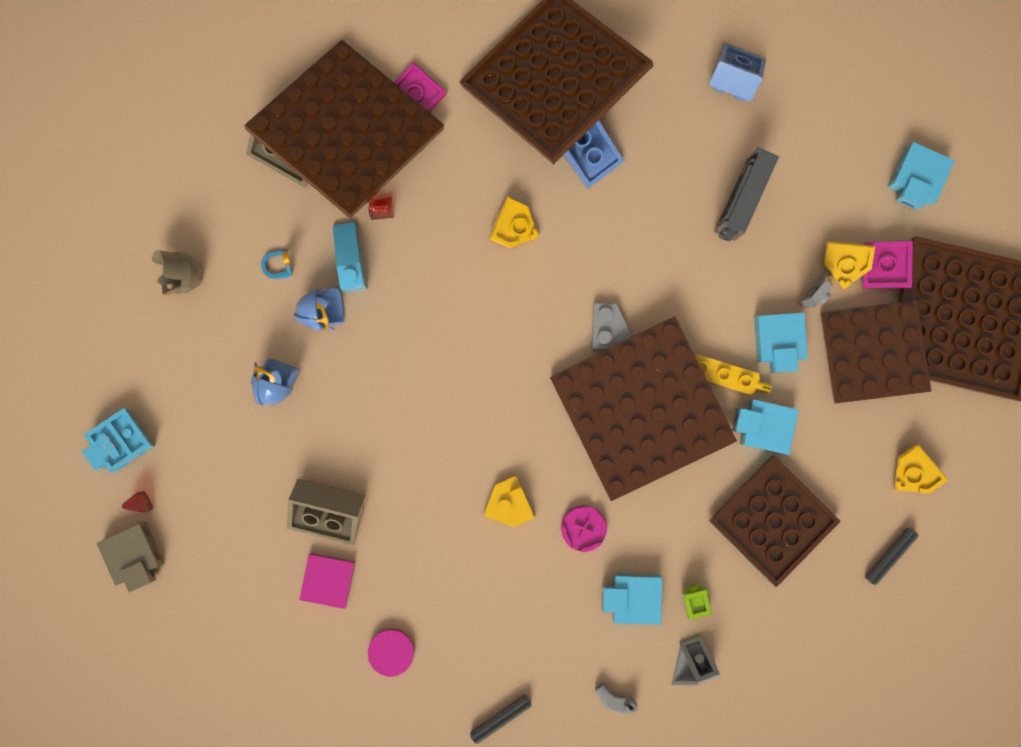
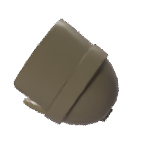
(178, 270)

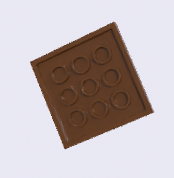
(875, 352)
(774, 521)

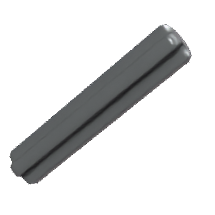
(891, 556)
(500, 719)

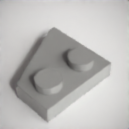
(818, 292)
(608, 326)

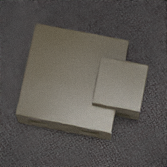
(131, 556)

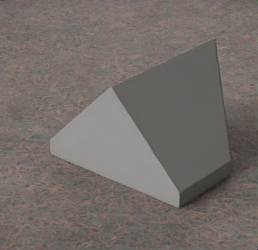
(694, 663)

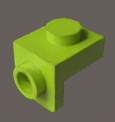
(696, 601)

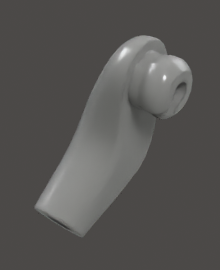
(616, 703)

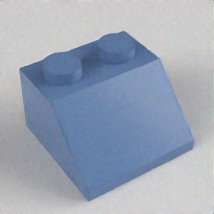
(737, 72)

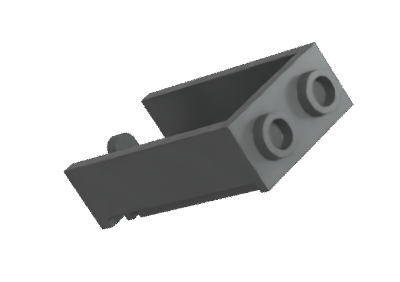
(746, 194)

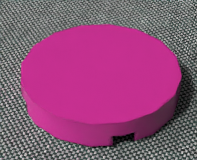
(583, 528)
(390, 652)

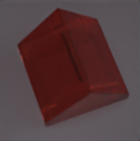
(380, 208)
(138, 502)

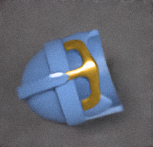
(320, 309)
(273, 381)

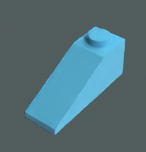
(349, 258)

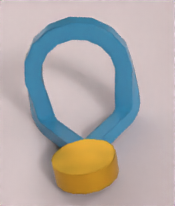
(285, 274)

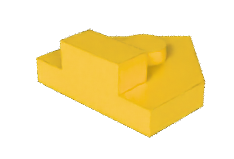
(513, 224)
(848, 260)
(917, 472)
(509, 503)

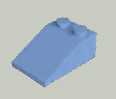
(593, 155)

